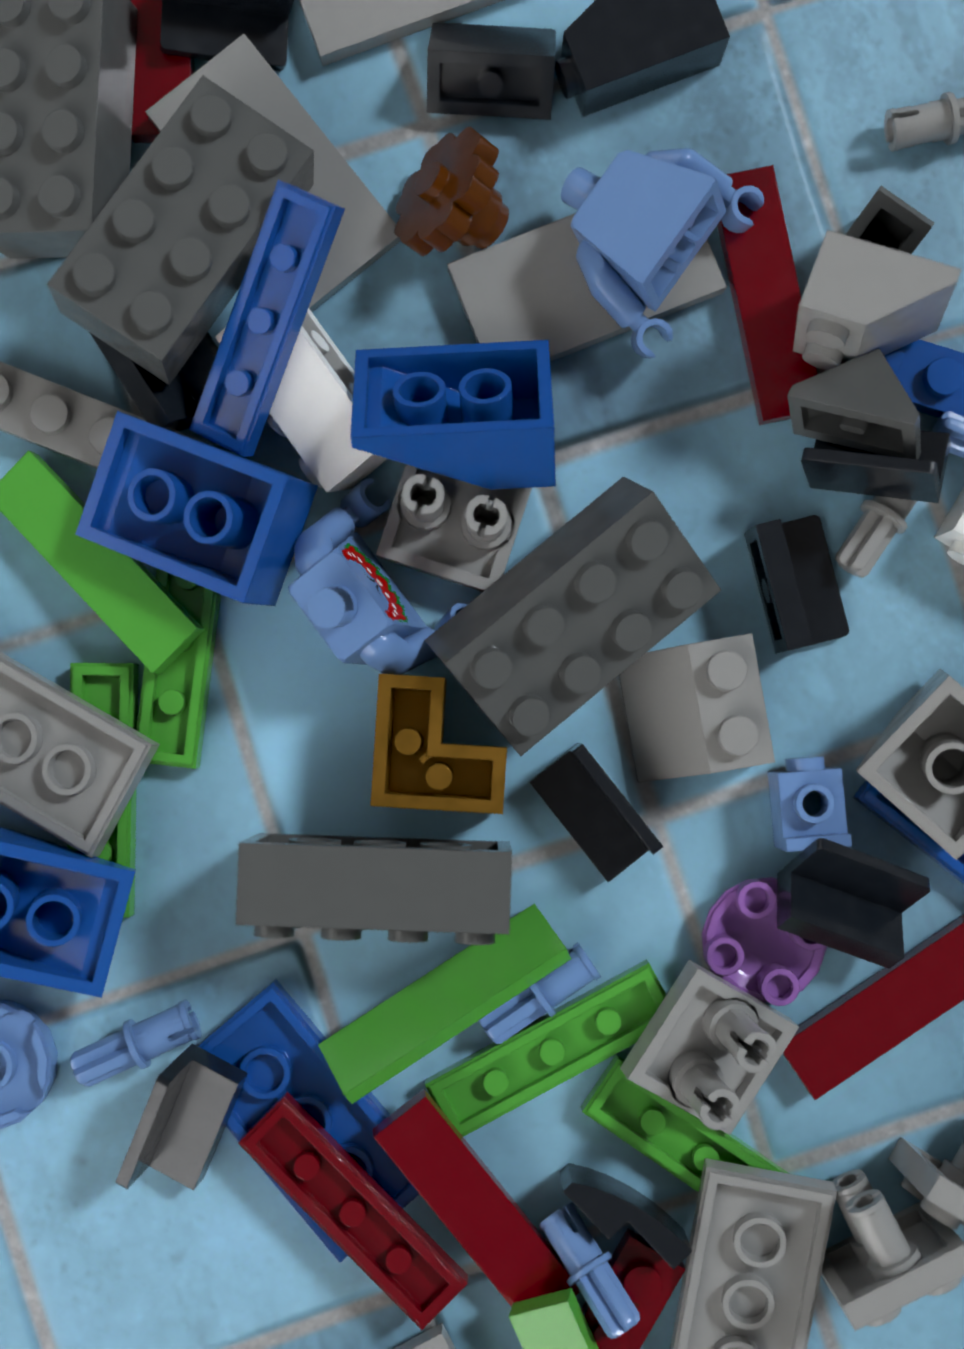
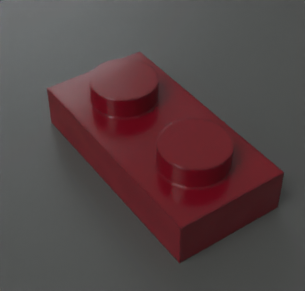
(648, 1284)

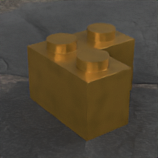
(415, 765)

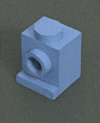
(790, 823)

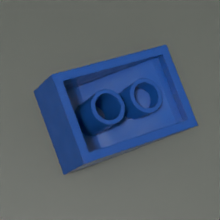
(459, 411)
(196, 511)
(58, 913)

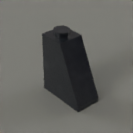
(637, 47)

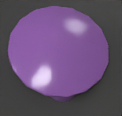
(751, 952)

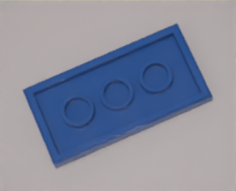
(282, 1055)

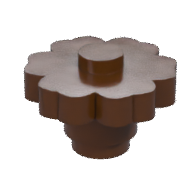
(453, 197)

